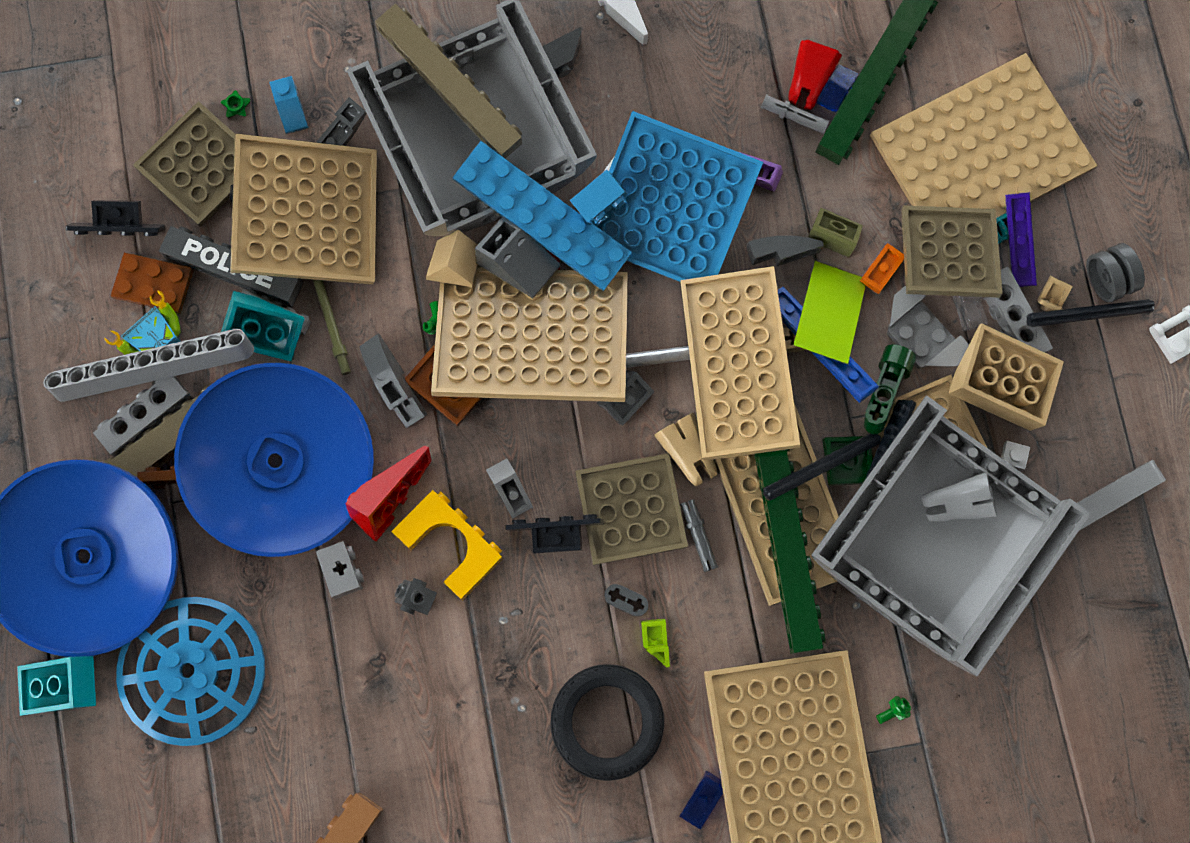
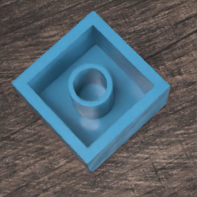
(599, 198)

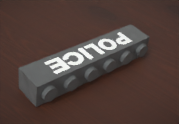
(215, 260)

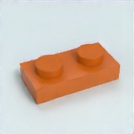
(882, 268)

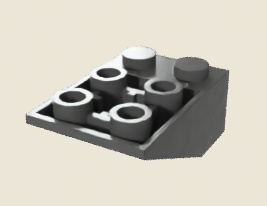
(516, 258)

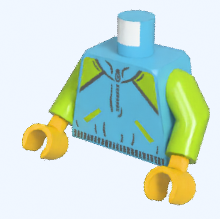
(153, 330)

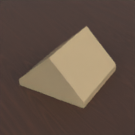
(454, 260)

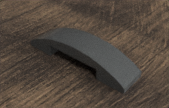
(345, 125)

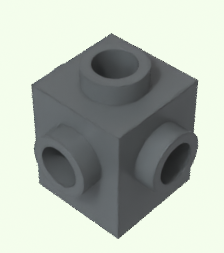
(414, 596)

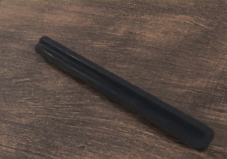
(1090, 313)
(821, 466)

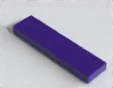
(1021, 239)

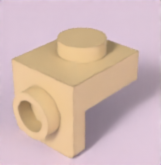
(1054, 294)

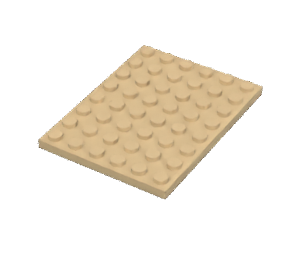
(985, 143)
(542, 348)
(792, 752)

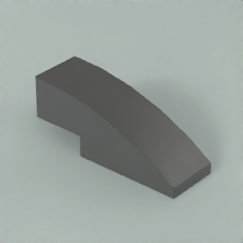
(782, 249)

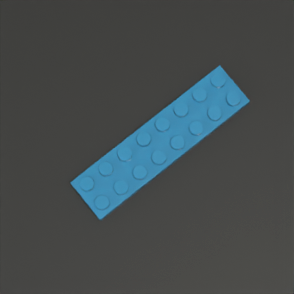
(542, 215)

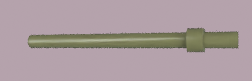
(339, 350)

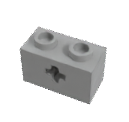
(329, 560)

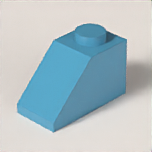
(288, 104)

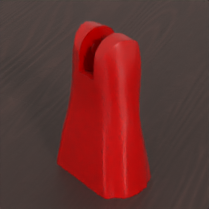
(812, 71)

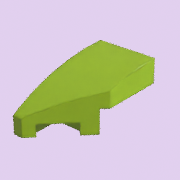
(655, 639)

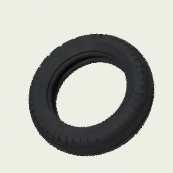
(652, 722)

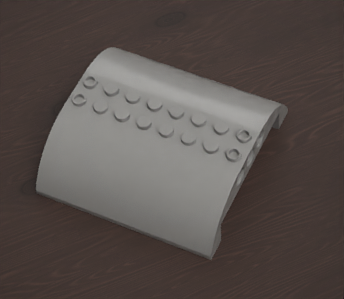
(431, 142)
(951, 580)

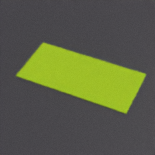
(830, 312)

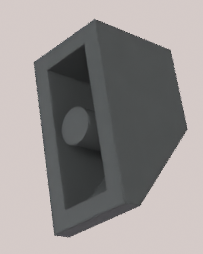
(563, 52)

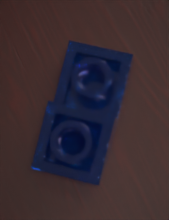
(837, 88)

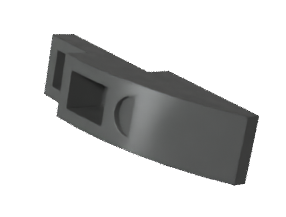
(389, 381)

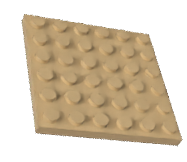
(303, 210)

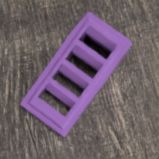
(768, 167)

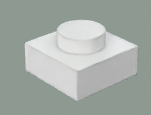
(1015, 454)

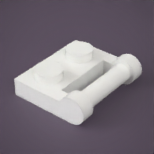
(1178, 344)

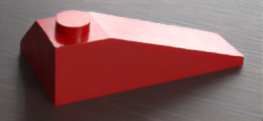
(379, 497)

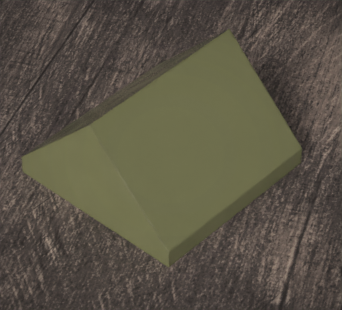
(836, 232)

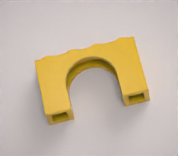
(435, 513)

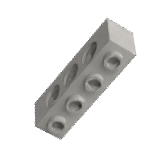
(1018, 305)
(108, 430)

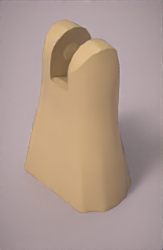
(684, 447)

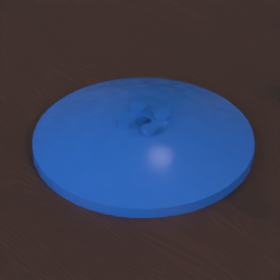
(264, 413)
(75, 605)

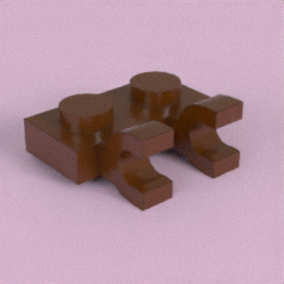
(157, 477)

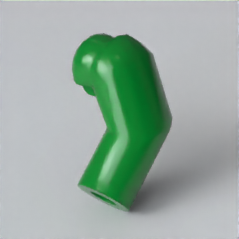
(430, 326)

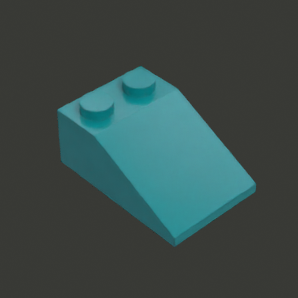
(266, 325)
(56, 685)

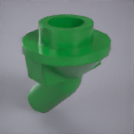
(899, 708)

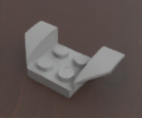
(920, 331)

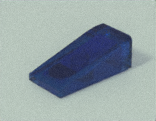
(702, 800)

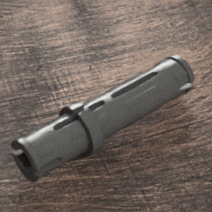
(699, 535)

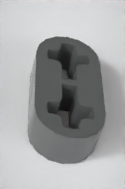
(623, 605)

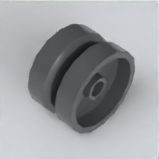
(1115, 272)

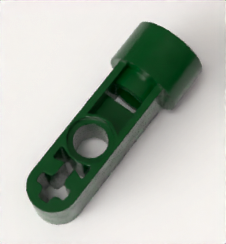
(895, 366)

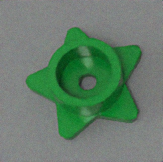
(233, 99)

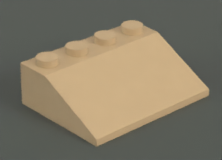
(1007, 378)

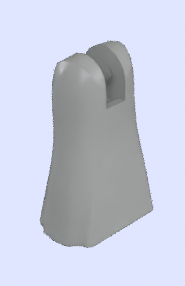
(962, 500)

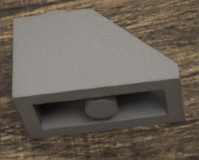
(509, 488)

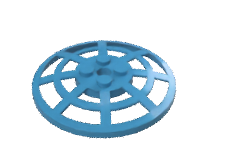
(205, 673)

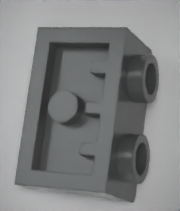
(636, 394)

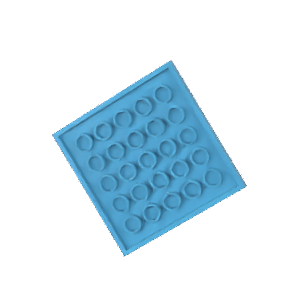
(679, 199)

